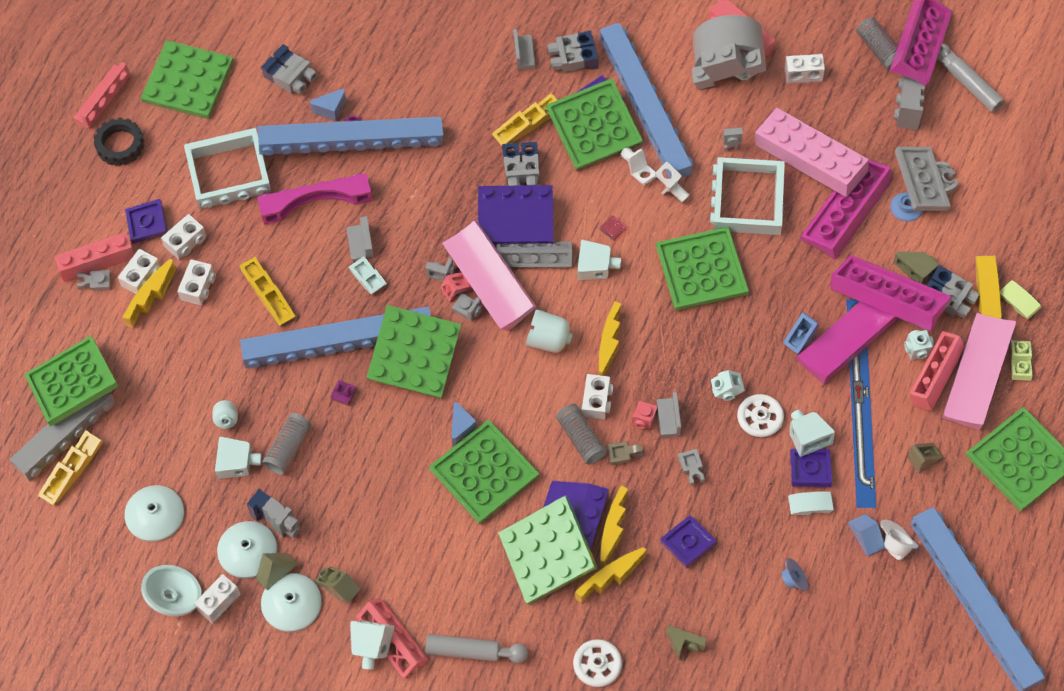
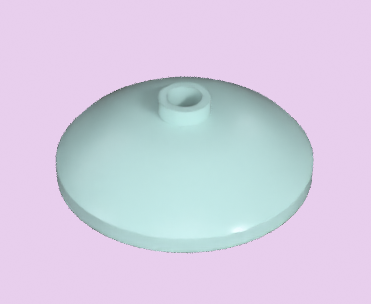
(161, 521)
(245, 561)
(170, 590)
(295, 613)

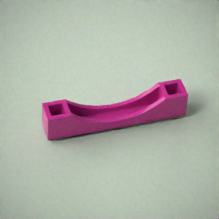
(350, 189)

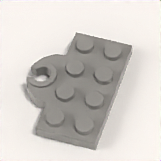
(926, 178)

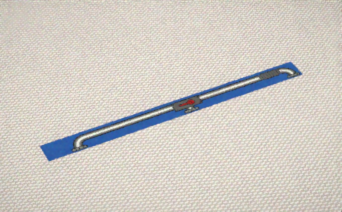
(862, 427)

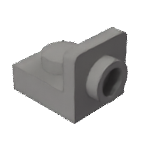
(438, 271)
(467, 307)

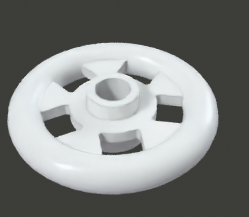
(753, 429)
(614, 666)

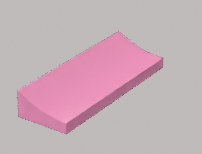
(489, 276)
(978, 371)

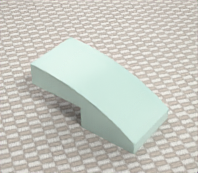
(367, 276)
(810, 502)

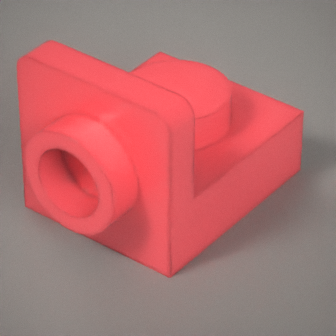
(455, 284)
(644, 415)

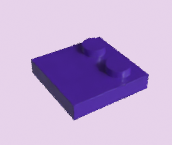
(146, 221)
(811, 469)
(688, 541)

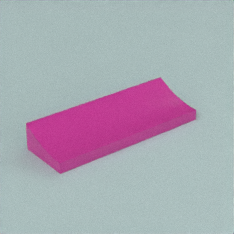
(921, 40)
(843, 215)
(889, 292)
(845, 341)

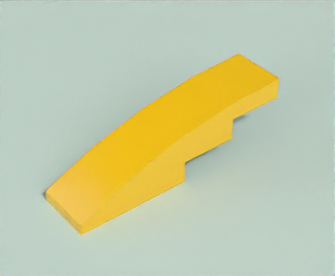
(524, 122)
(988, 286)
(153, 288)
(267, 291)
(609, 344)
(71, 468)
(612, 532)
(616, 571)

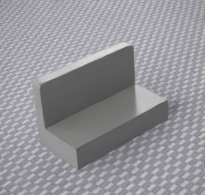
(523, 51)
(360, 240)
(669, 416)

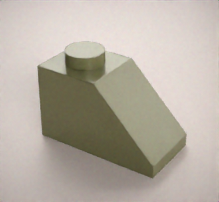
(916, 265)

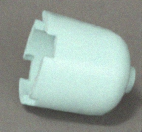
(549, 333)

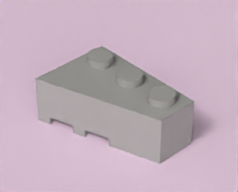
(910, 103)

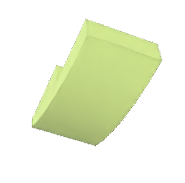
(1020, 299)
(1021, 360)

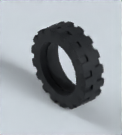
(117, 126)

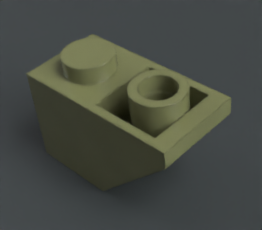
(337, 584)

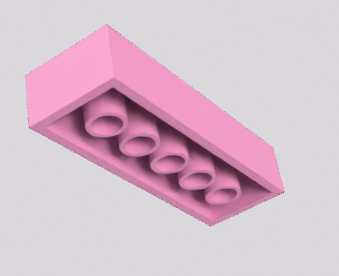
(811, 152)

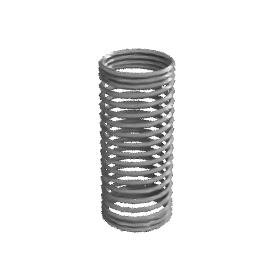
(871, 30)
(289, 443)
(598, 450)

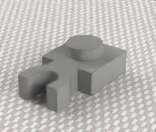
(732, 138)
(96, 281)
(691, 464)

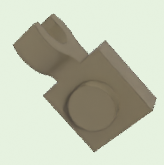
(621, 452)

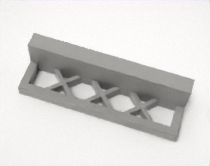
(537, 255)

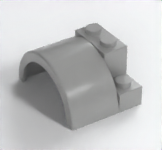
(718, 49)

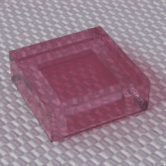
(613, 228)

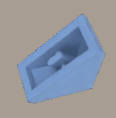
(329, 105)
(801, 333)
(462, 424)
(867, 534)

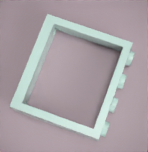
(222, 144)
(748, 225)

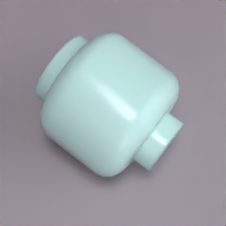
(225, 414)

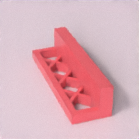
(102, 95)
(404, 643)

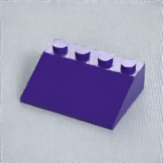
(516, 213)
(587, 502)

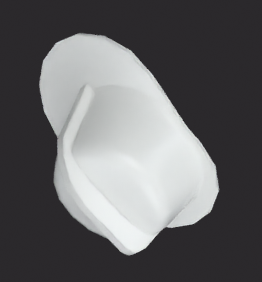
(897, 540)

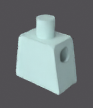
(595, 261)
(810, 432)
(235, 458)
(370, 641)

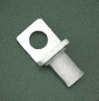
(638, 165)
(672, 183)

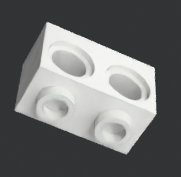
(804, 68)
(181, 234)
(135, 270)
(192, 281)
(594, 396)
(217, 598)

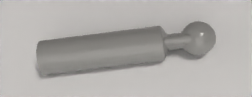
(970, 79)
(473, 648)

